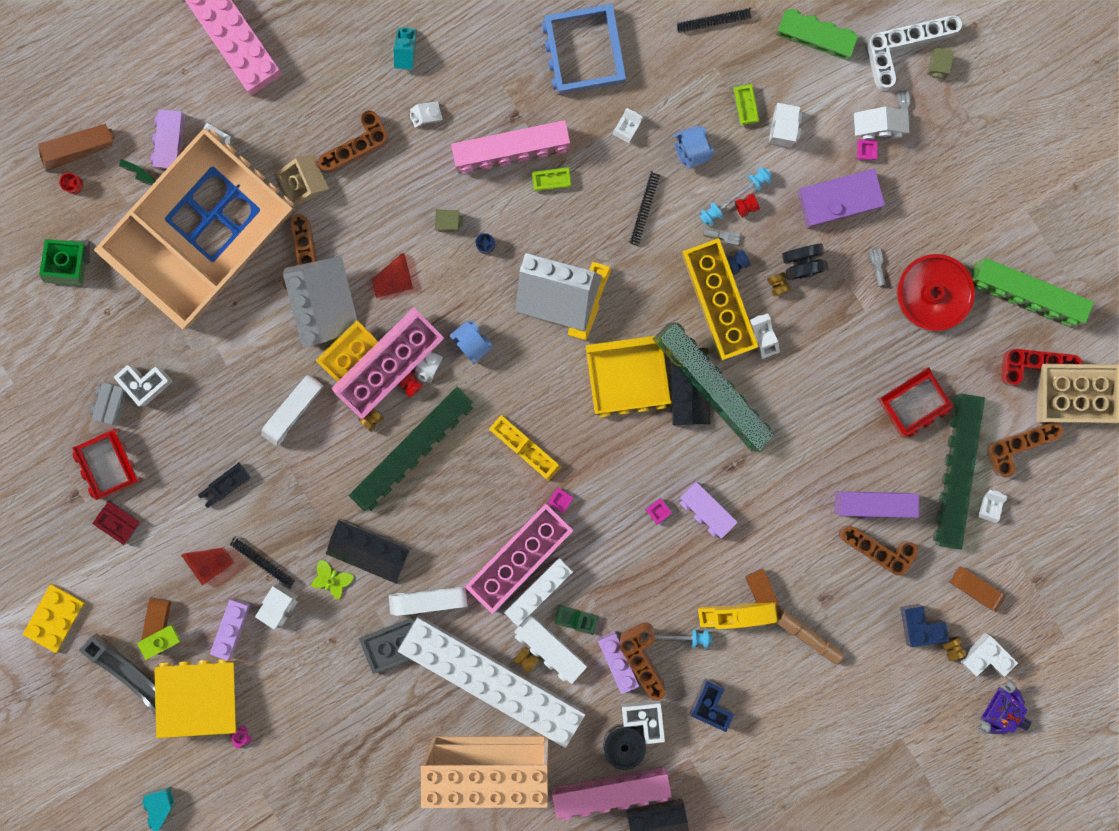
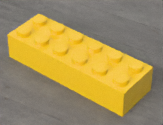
(719, 299)

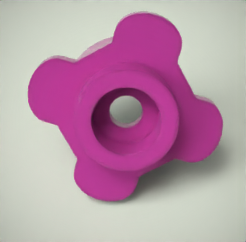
(245, 737)

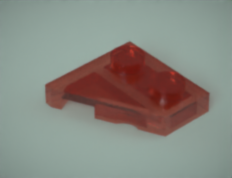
(393, 278)
(208, 563)

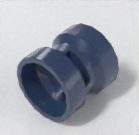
(485, 243)
(738, 262)

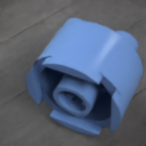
(693, 147)
(471, 342)

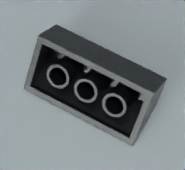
(687, 404)
(367, 550)

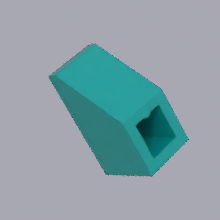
(404, 48)
(159, 806)

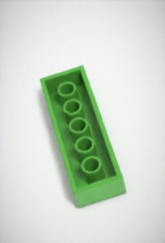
(1031, 292)

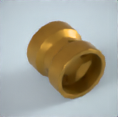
(778, 279)
(371, 419)
(954, 648)
(526, 659)

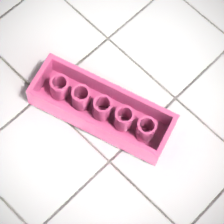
(236, 43)
(511, 146)
(387, 363)
(519, 558)
(611, 793)

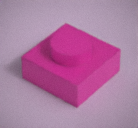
(866, 149)
(560, 500)
(658, 511)

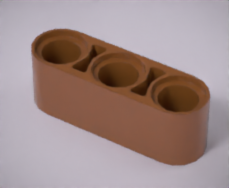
(762, 589)
(977, 589)
(156, 617)

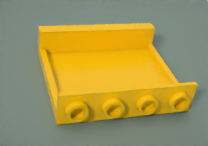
(627, 376)
(195, 699)

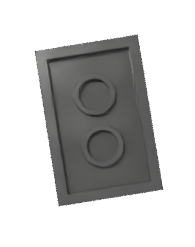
(383, 645)

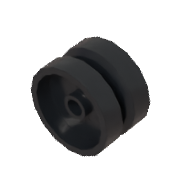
(805, 263)
(628, 757)

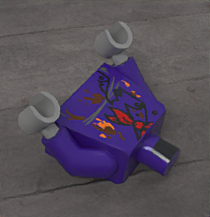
(1005, 711)

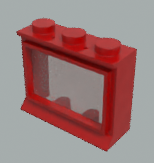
(915, 403)
(105, 465)

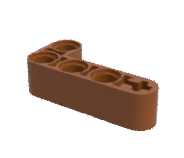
(351, 146)
(302, 252)
(1024, 444)
(874, 547)
(644, 664)

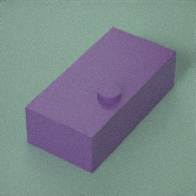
(841, 198)
(876, 504)

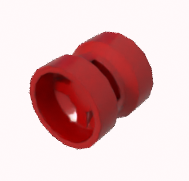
(67, 183)
(747, 205)
(410, 384)

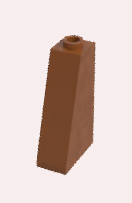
(74, 146)

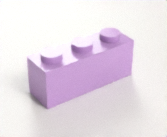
(167, 138)
(707, 510)
(230, 629)
(617, 662)

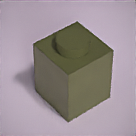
(940, 63)
(448, 220)

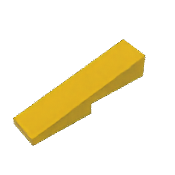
(525, 448)

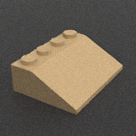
(1078, 393)

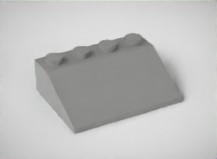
(556, 291)
(320, 300)

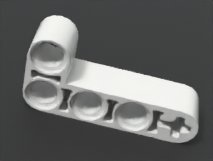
(292, 408)
(427, 601)

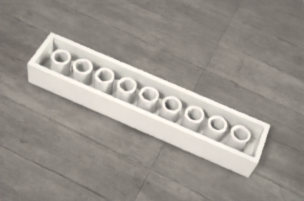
(491, 681)

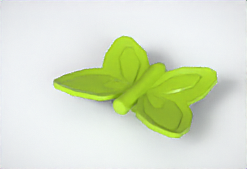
(331, 581)

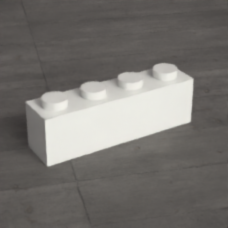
(538, 591)
(550, 648)

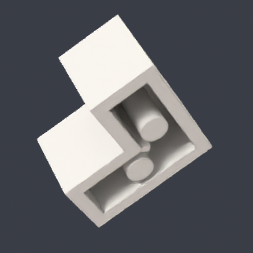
(882, 122)
(785, 125)
(142, 388)
(276, 605)
(987, 652)
(645, 714)

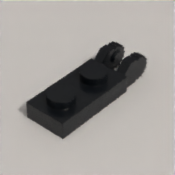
(226, 484)

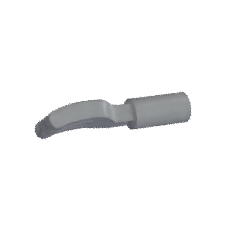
(904, 101)
(728, 237)
(876, 260)

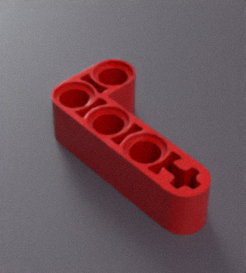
(1023, 362)

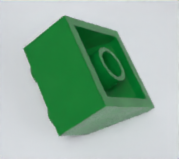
(63, 262)

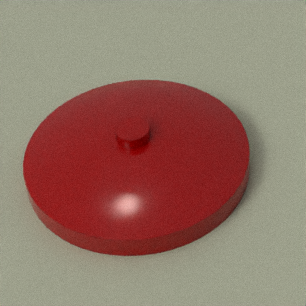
(935, 292)

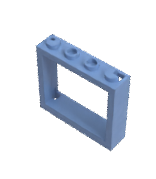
(550, 45)

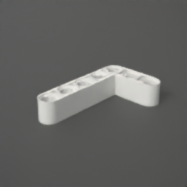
(906, 40)

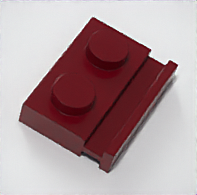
(116, 522)

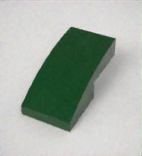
(141, 176)
(576, 619)

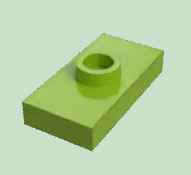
(746, 104)
(551, 179)
(158, 642)

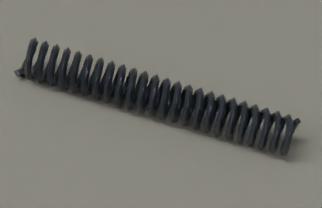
(714, 17)
(641, 208)
(261, 564)

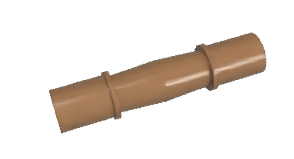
(809, 637)

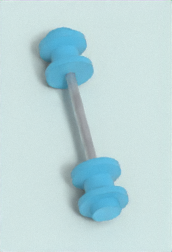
(756, 181)
(697, 638)

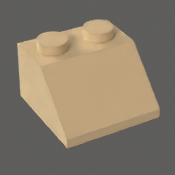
(302, 179)

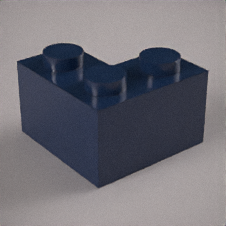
(920, 632)
(707, 709)

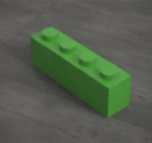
(816, 34)

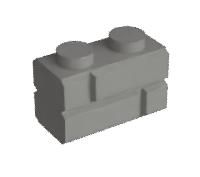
(109, 403)

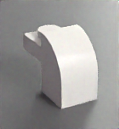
(765, 336)

